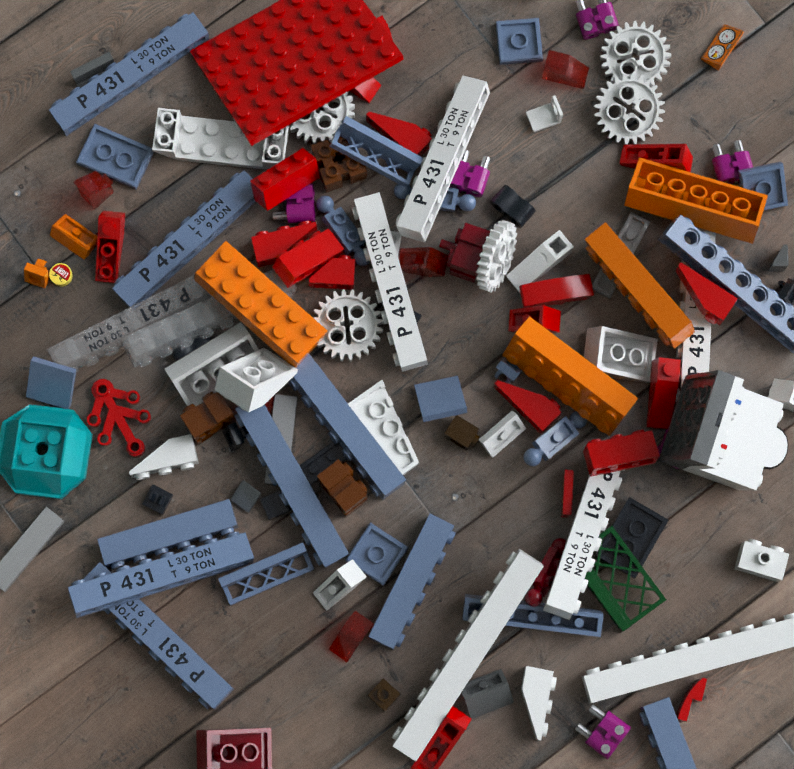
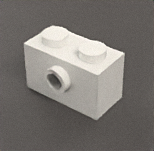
(761, 560)

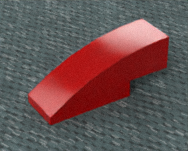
(557, 291)

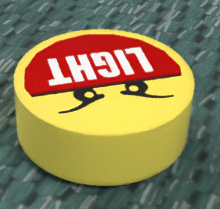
(60, 274)

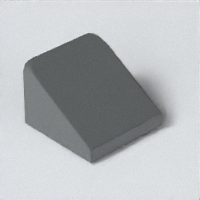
(780, 262)
(246, 496)

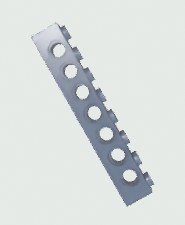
(750, 283)

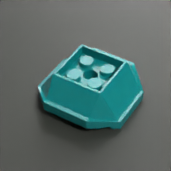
(57, 470)

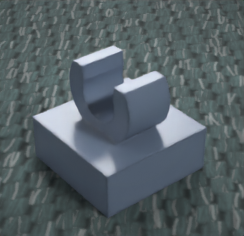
(510, 370)

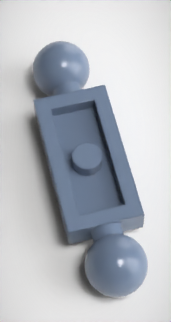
(466, 202)
(342, 229)
(554, 439)

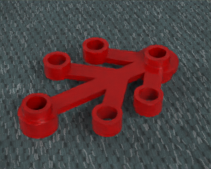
(117, 414)

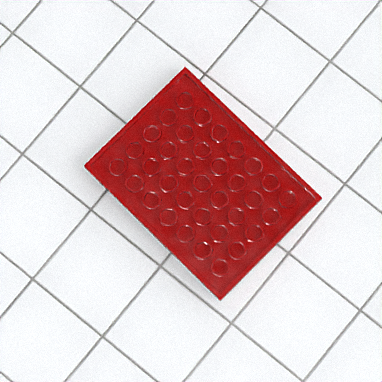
(293, 61)

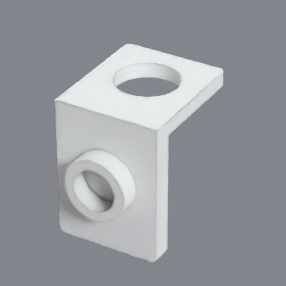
(545, 116)

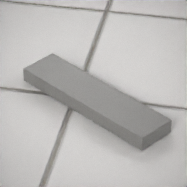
(631, 236)
(284, 417)
(28, 547)

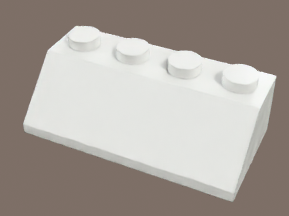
(198, 371)

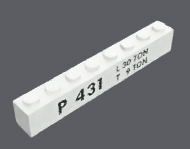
(443, 158)
(390, 281)
(696, 349)
(581, 544)

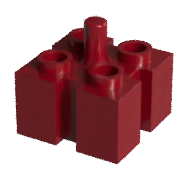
(465, 251)

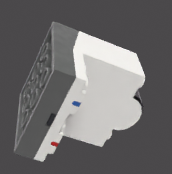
(724, 431)

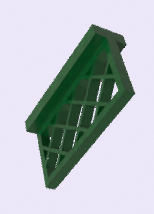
(604, 595)

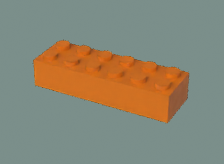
(703, 200)
(636, 282)
(260, 304)
(569, 376)

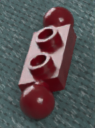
(545, 578)

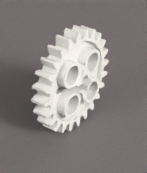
(629, 37)
(640, 91)
(312, 130)
(496, 256)
(367, 323)

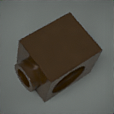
(462, 433)
(384, 695)

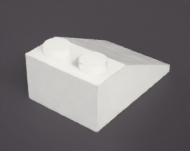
(620, 353)
(254, 379)

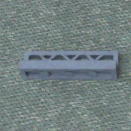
(376, 147)
(264, 565)

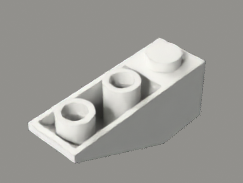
(541, 260)
(173, 454)
(536, 692)

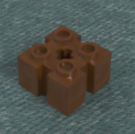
(333, 173)
(207, 417)
(342, 488)

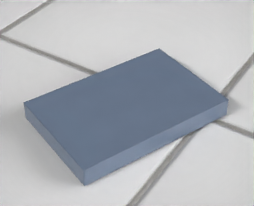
(115, 156)

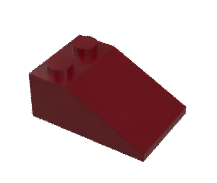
(234, 748)

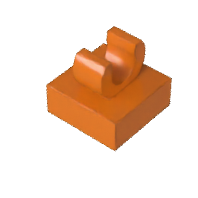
(37, 273)

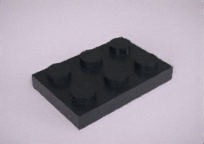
(638, 529)

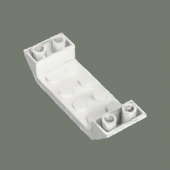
(214, 142)

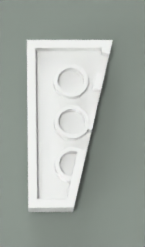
(379, 417)

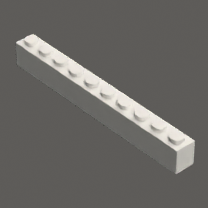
(467, 654)
(689, 660)

